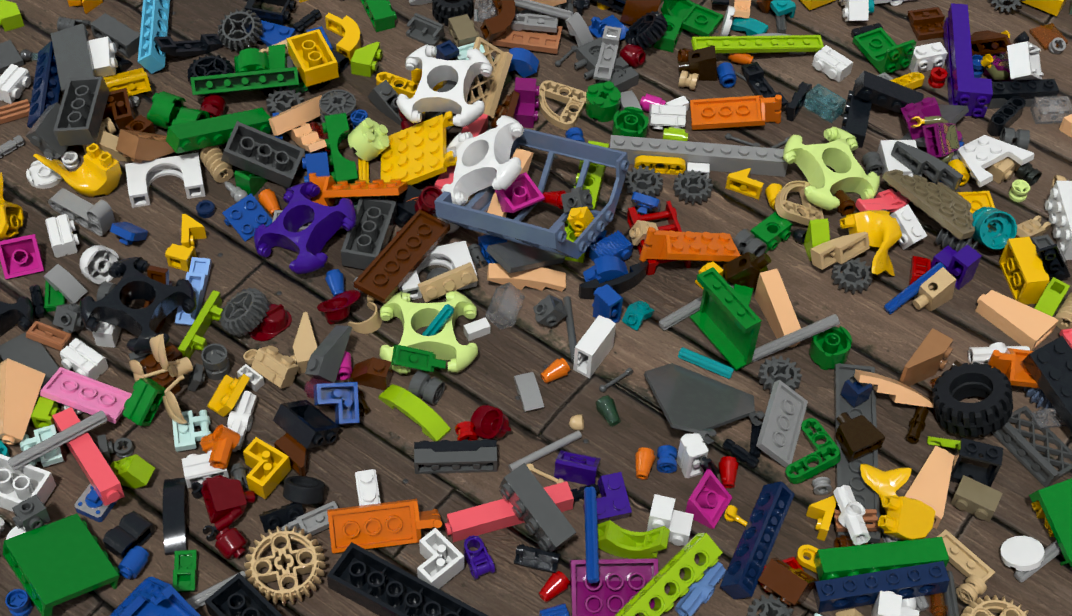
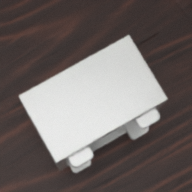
(1024, 61)

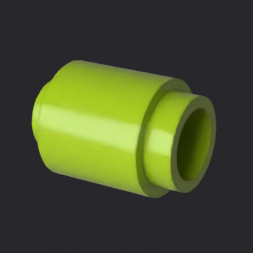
(675, 134)

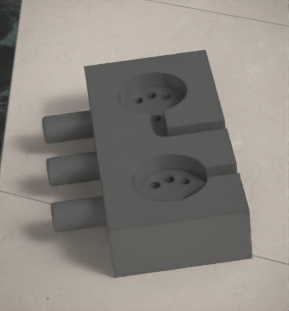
(622, 75)

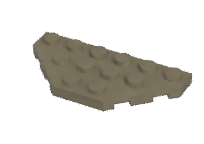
(936, 200)

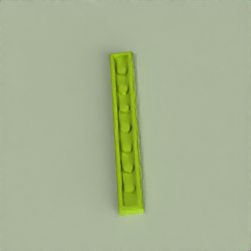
(760, 44)

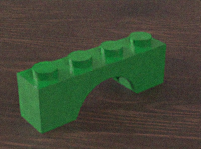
(337, 130)

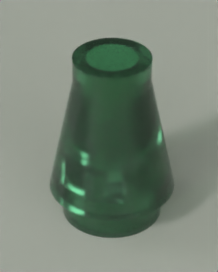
(607, 408)

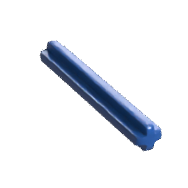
(911, 290)

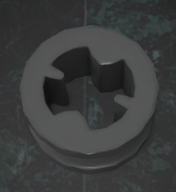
(123, 442)

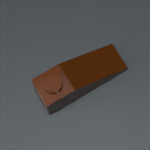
(989, 42)

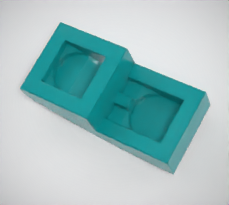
(749, 25)

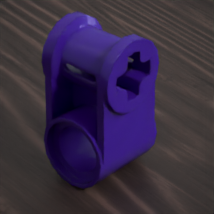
(479, 560)

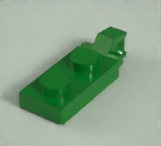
(416, 359)

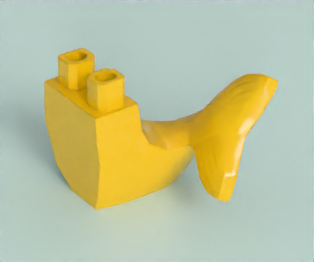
(96, 175)
(10, 216)
(882, 234)
(905, 516)

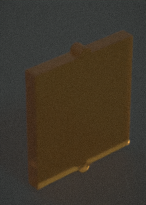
(1046, 34)

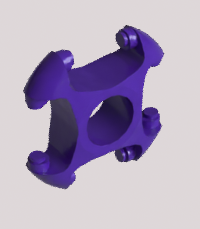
(310, 241)

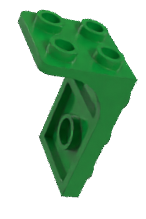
(696, 17)
(883, 51)

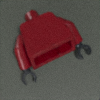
(223, 501)

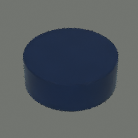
(205, 209)

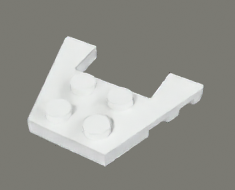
(986, 152)

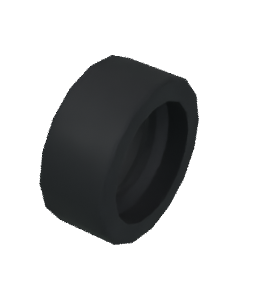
(303, 489)

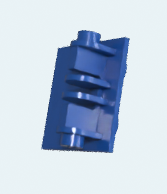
(598, 26)
(246, 216)

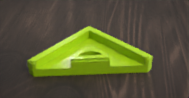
(943, 442)

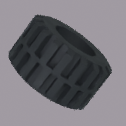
(451, 8)

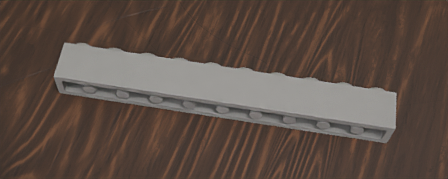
(719, 156)

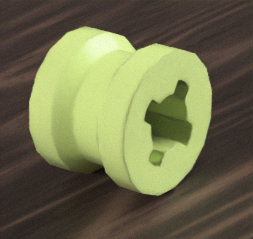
(1019, 190)

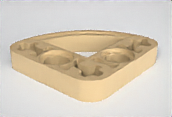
(571, 101)
(789, 210)

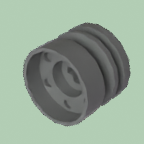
(336, 103)

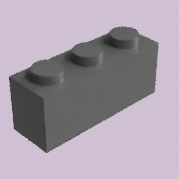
(125, 38)

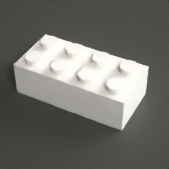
(1060, 215)
(23, 483)

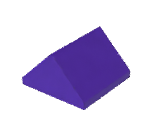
(576, 467)

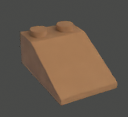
(142, 145)
(927, 358)

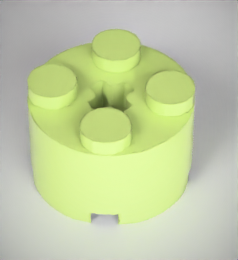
(369, 139)

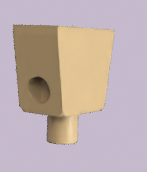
(935, 290)

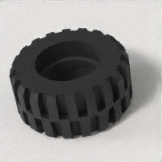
(976, 417)

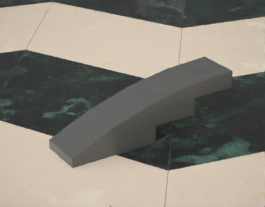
(922, 162)

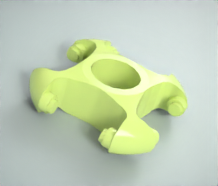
(836, 154)
(422, 314)

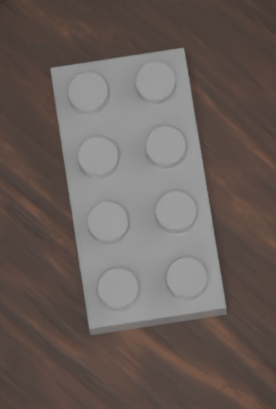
(782, 423)

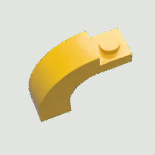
(348, 30)

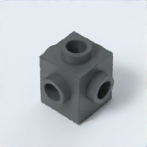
(576, 199)
(549, 311)
(68, 317)
(30, 514)

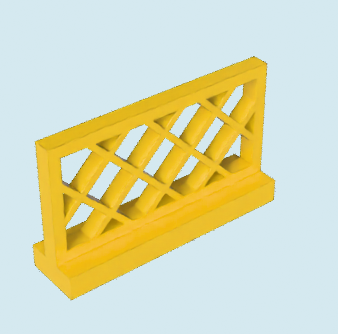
(135, 81)

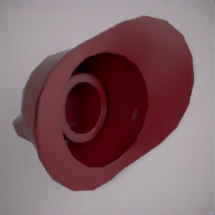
(339, 307)
(274, 323)
(490, 422)

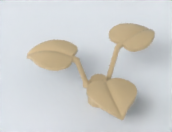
(176, 369)

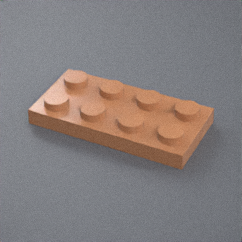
(531, 40)

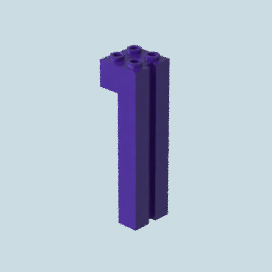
(962, 86)

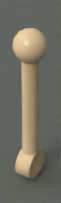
(532, 469)

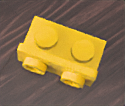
(227, 394)

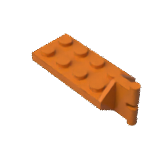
(735, 111)
(330, 190)
(688, 246)
(1012, 366)
(379, 524)

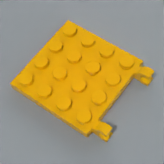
(418, 151)

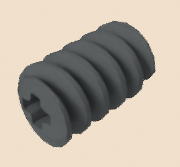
(947, 239)

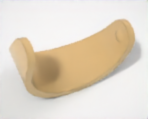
(371, 324)

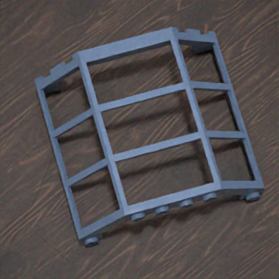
(474, 215)

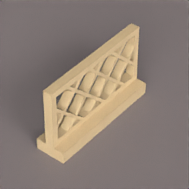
(496, 80)

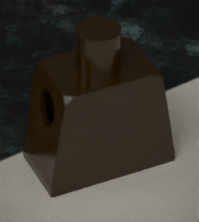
(701, 62)
(746, 269)
(857, 436)

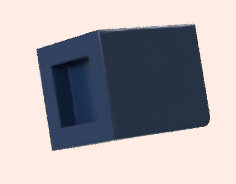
(446, 50)
(855, 392)

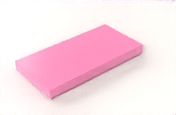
(85, 394)

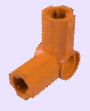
(221, 443)

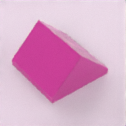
(519, 195)
(20, 256)
(708, 500)

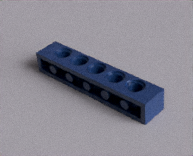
(46, 84)
(757, 540)
(865, 588)

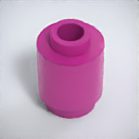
(650, 99)
(345, 368)

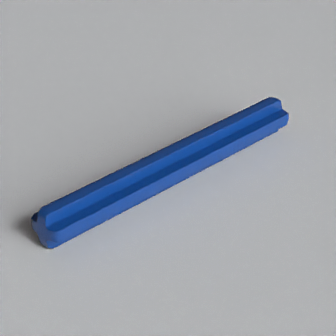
(591, 535)

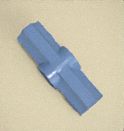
(700, 591)

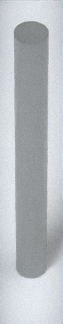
(546, 450)

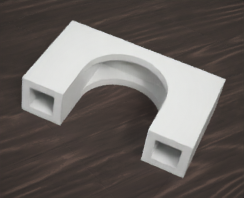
(143, 174)
(446, 255)

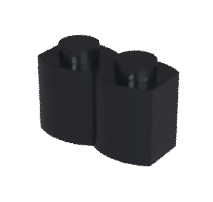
(131, 532)

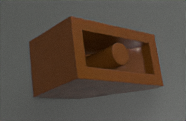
(373, 373)
(297, 453)

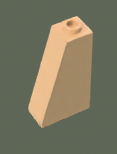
(776, 304)
(1016, 319)
(17, 399)
(933, 482)

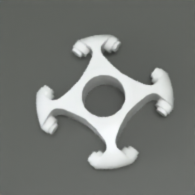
(440, 70)
(484, 160)

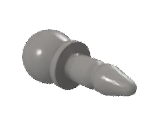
(236, 192)

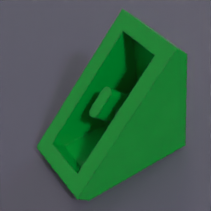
(249, 182)

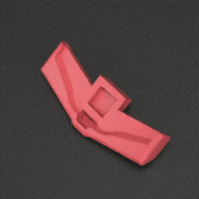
(886, 200)

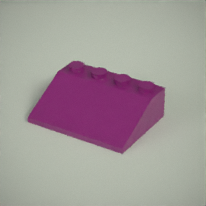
(616, 585)

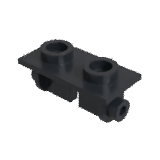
(280, 517)
(536, 558)

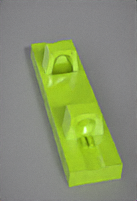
(194, 337)

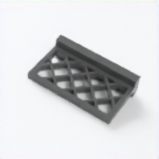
(1027, 452)

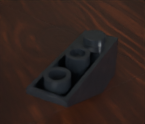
(1054, 262)

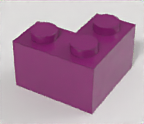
(527, 101)
(924, 108)

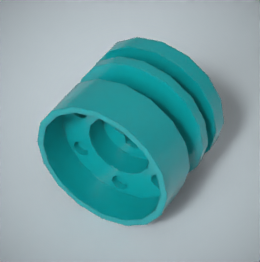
(1001, 227)

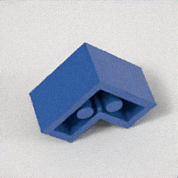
(316, 163)
(344, 398)

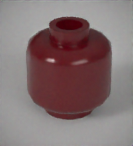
(633, 55)
(231, 543)

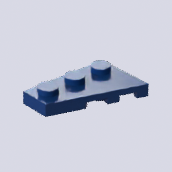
(275, 33)

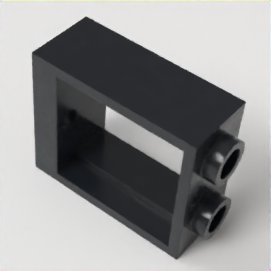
(270, 16)
(306, 424)
(972, 450)

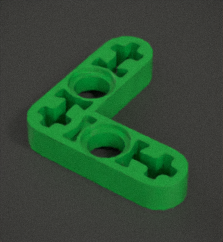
(821, 450)

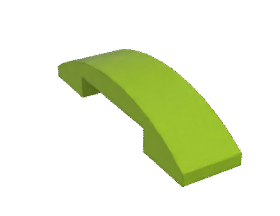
(416, 410)

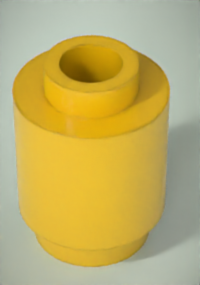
(959, 166)
(771, 192)

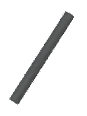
(570, 326)

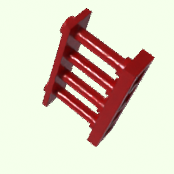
(671, 215)

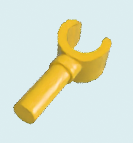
(731, 515)

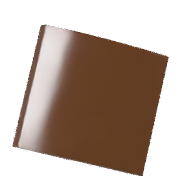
(636, 8)
(927, 23)

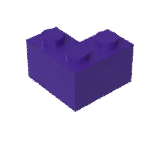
(959, 264)
(614, 498)

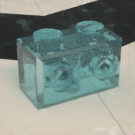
(824, 103)

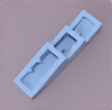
(198, 277)

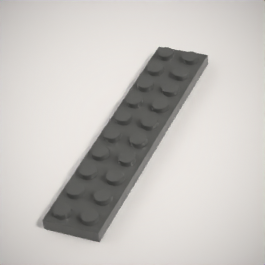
(847, 472)

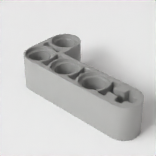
(95, 217)

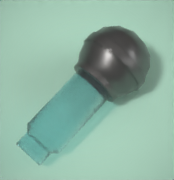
(27, 55)

